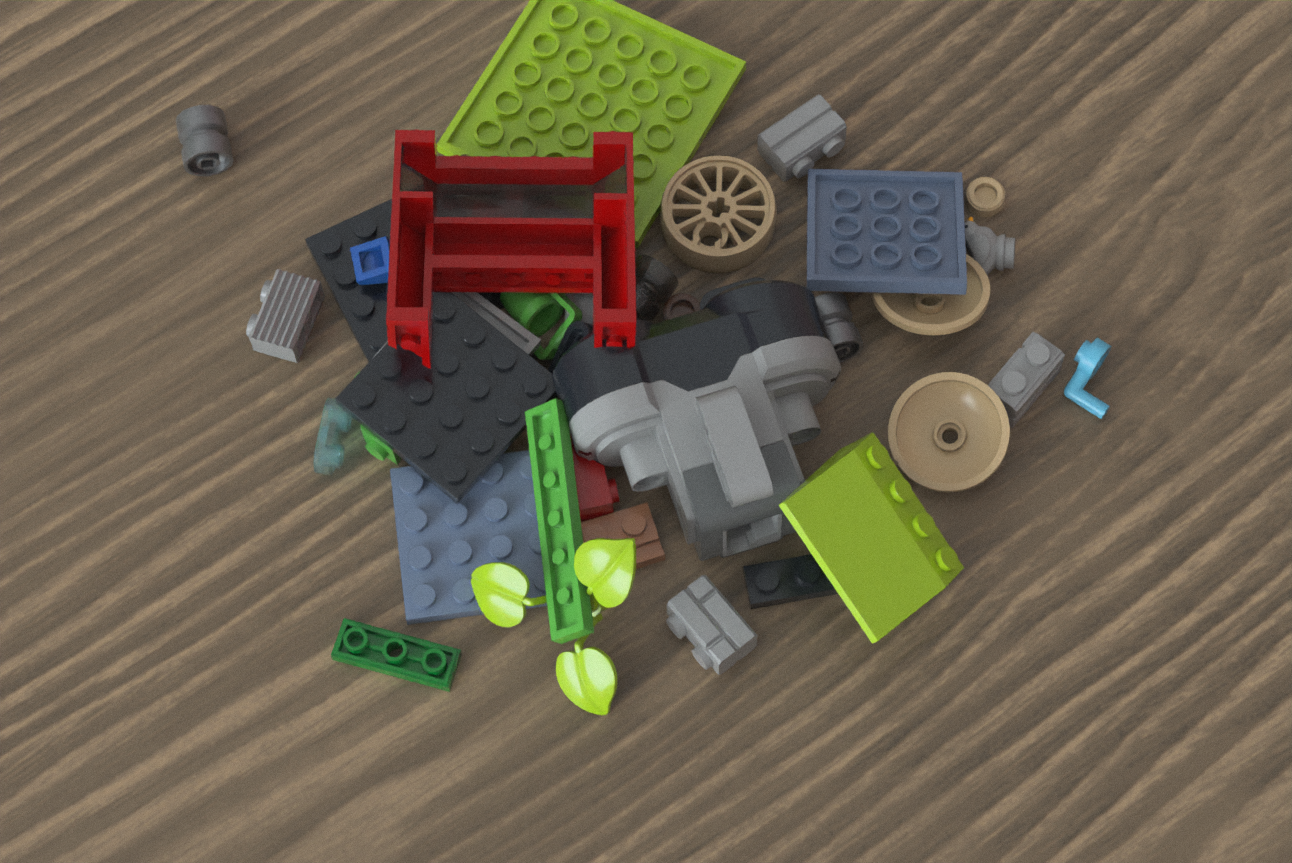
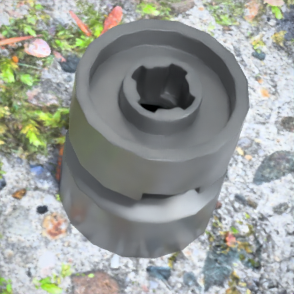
(204, 140)
(837, 319)

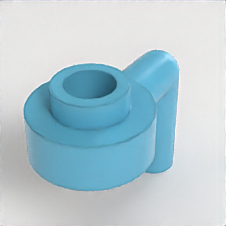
(1090, 359)

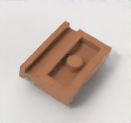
(629, 523)

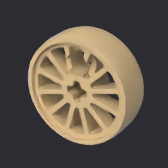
(705, 209)

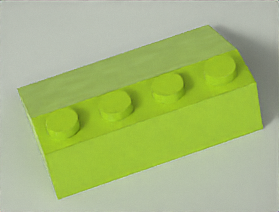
(871, 536)

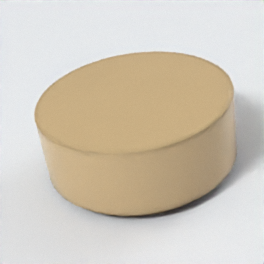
(985, 197)

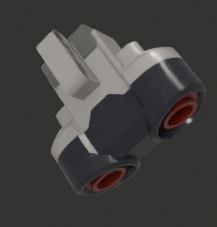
(709, 409)

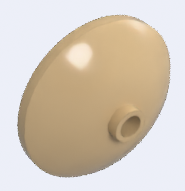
(938, 312)
(942, 405)

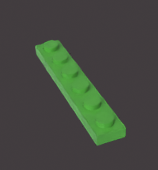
(558, 520)

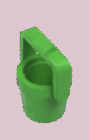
(539, 314)

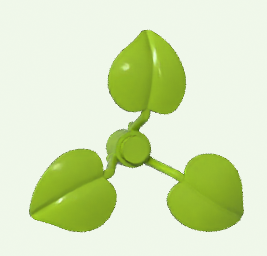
(608, 572)

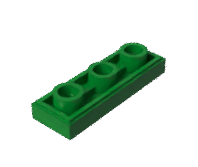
(419, 661)

